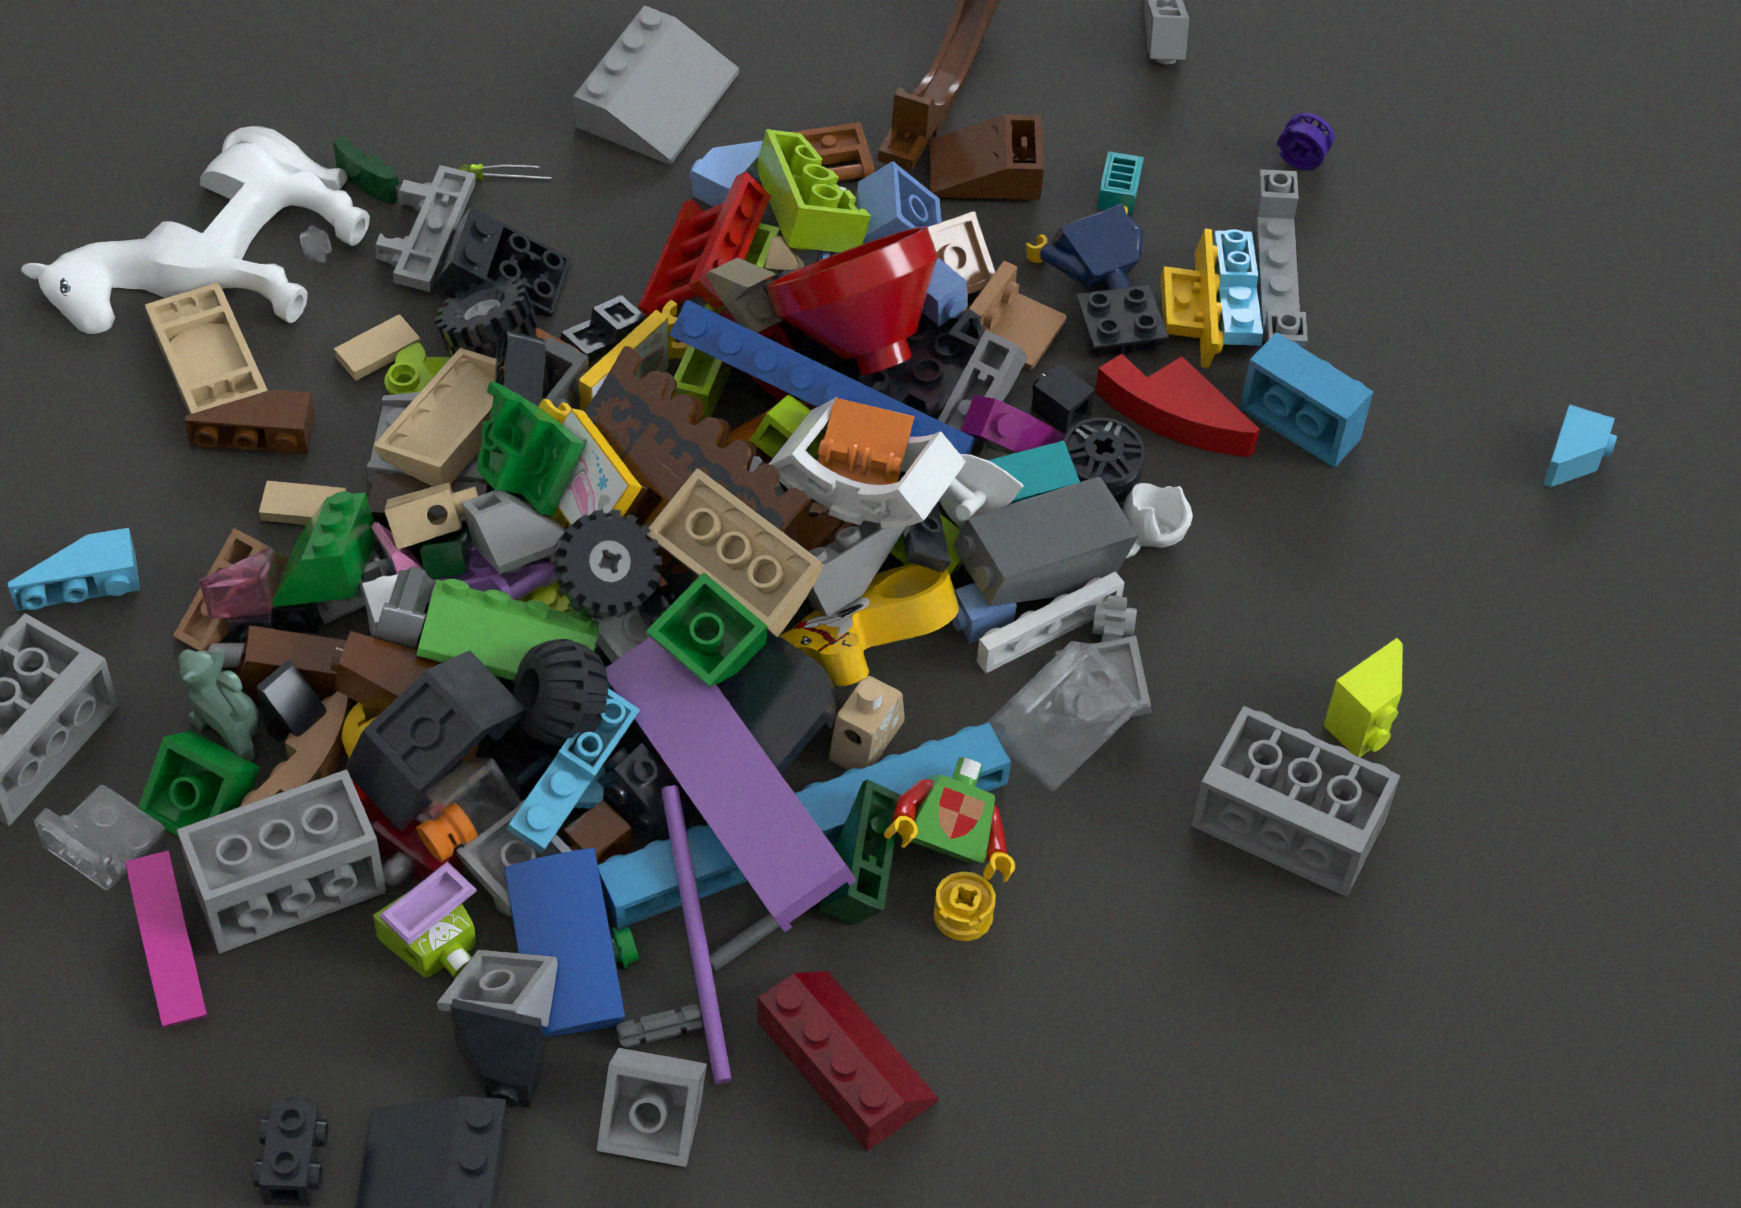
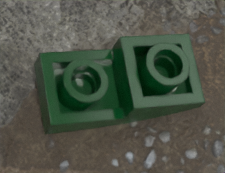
(365, 172)

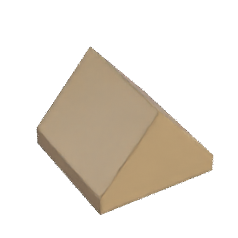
(782, 256)

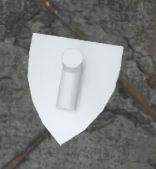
(978, 489)

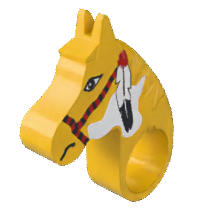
(893, 608)

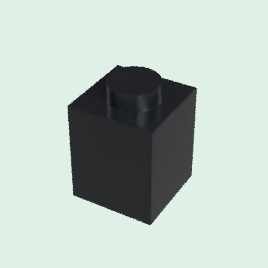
(1062, 398)

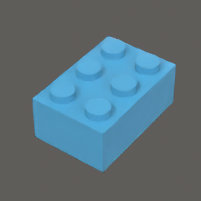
(1305, 399)

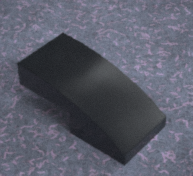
(606, 328)

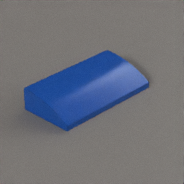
(563, 915)

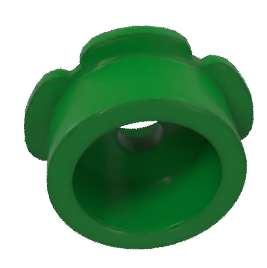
(624, 946)

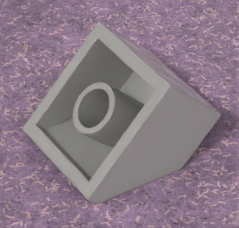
(651, 1106)

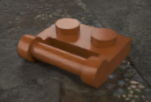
(842, 144)

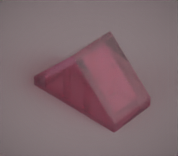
(242, 587)

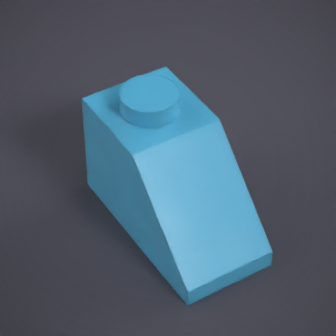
(1580, 445)

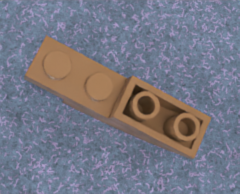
(309, 755)

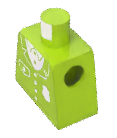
(439, 947)

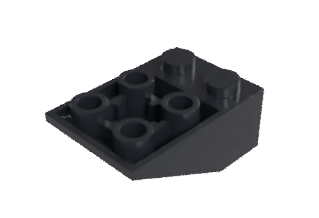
(490, 249)

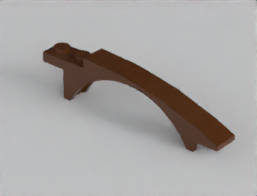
(925, 109)

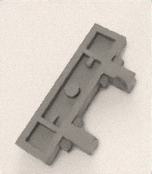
(440, 211)

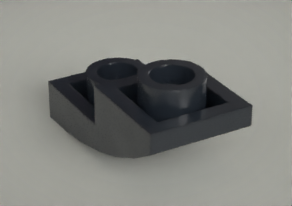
(289, 618)

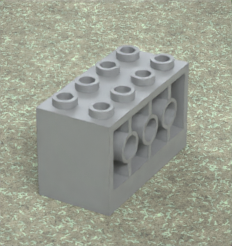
(49, 707)
(1295, 800)
(282, 861)

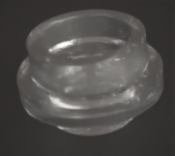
(315, 244)

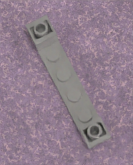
(1277, 256)

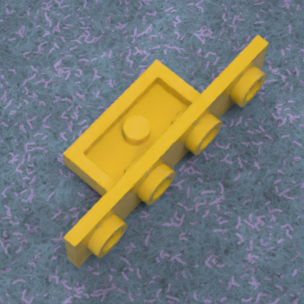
(1191, 301)

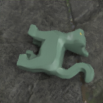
(219, 700)

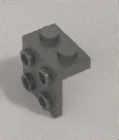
(562, 373)

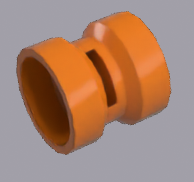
(447, 832)

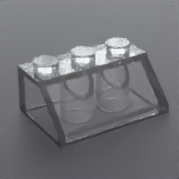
(1064, 714)

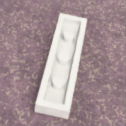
(1046, 624)

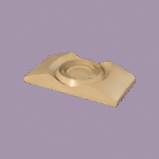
(204, 348)

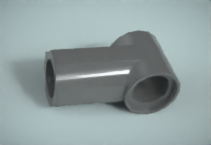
(404, 615)

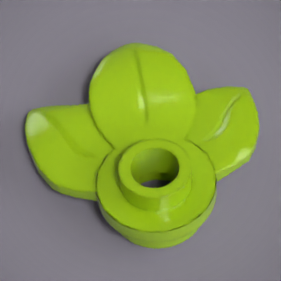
(412, 370)

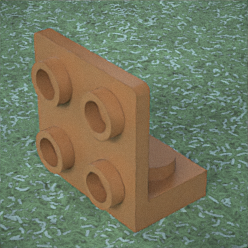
(1017, 316)

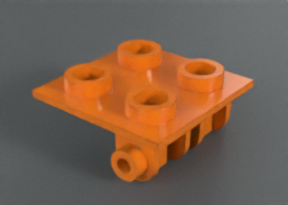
(865, 442)

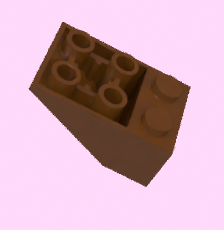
(989, 160)

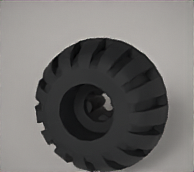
(561, 689)

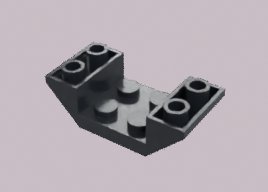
(429, 734)

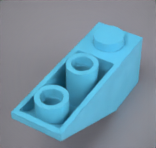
(84, 570)

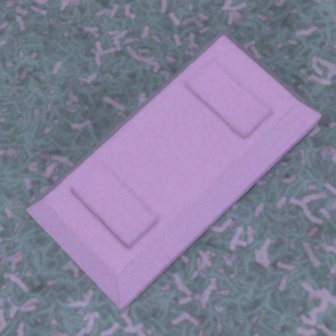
(427, 903)

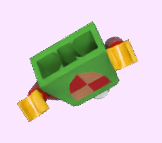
(954, 819)

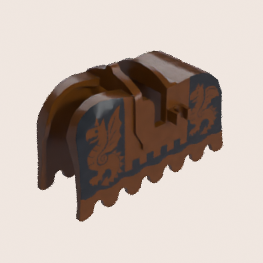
(666, 443)

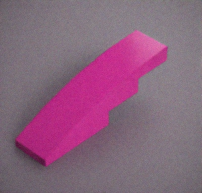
(166, 939)

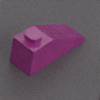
(1006, 426)

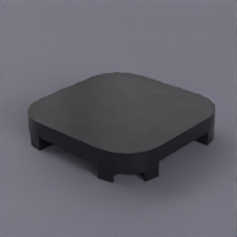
(931, 372)
(780, 700)

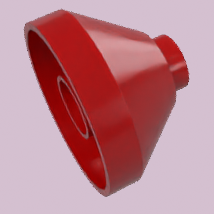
(862, 298)

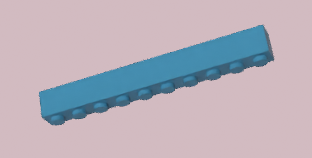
(647, 881)

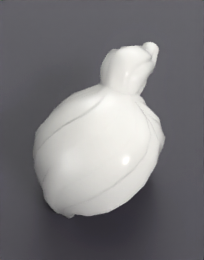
(1157, 515)

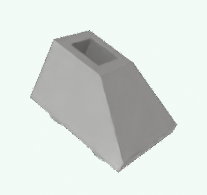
(510, 530)

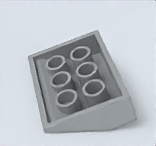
(653, 87)

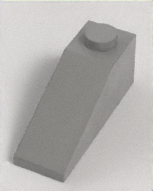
(1166, 30)
(987, 374)

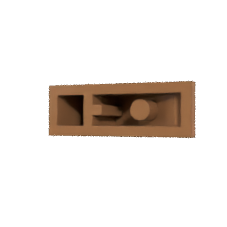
(196, 626)

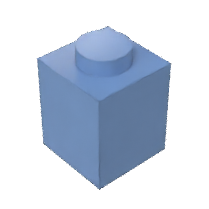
(946, 294)
(976, 616)

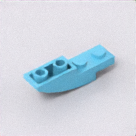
(1238, 288)
(570, 775)

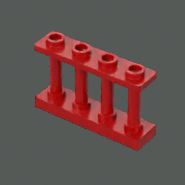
(729, 239)

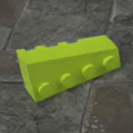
(806, 196)

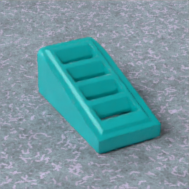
(1118, 186)

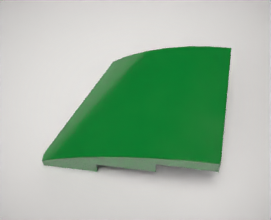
(526, 450)

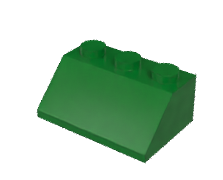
(329, 553)

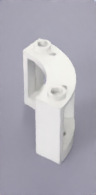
(928, 463)

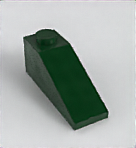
(865, 854)

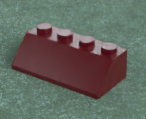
(843, 1056)

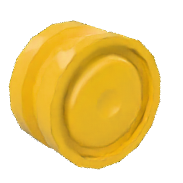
(964, 906)

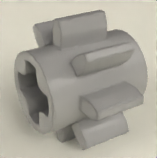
(1114, 619)

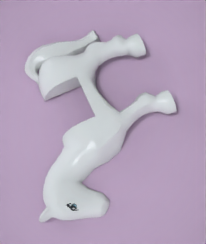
(260, 176)

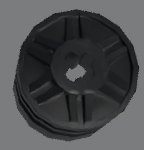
(1107, 451)

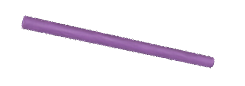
(696, 935)

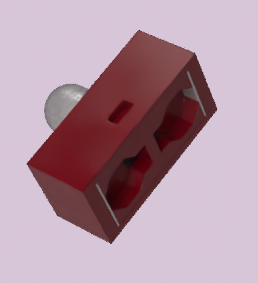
(407, 853)

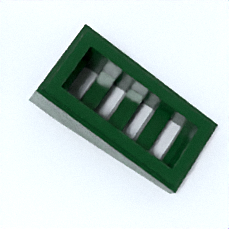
(447, 554)

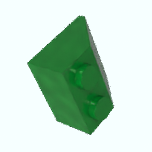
(709, 632)
(195, 781)

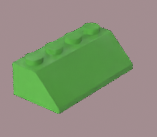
(495, 626)

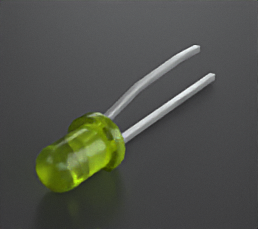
(479, 168)

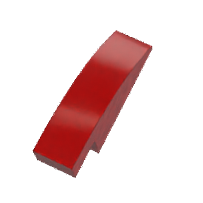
(1177, 406)

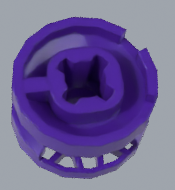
(1303, 143)

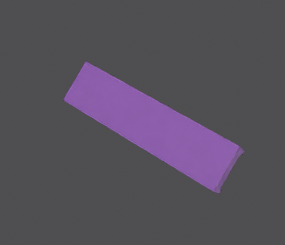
(731, 782)

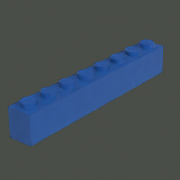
(794, 371)

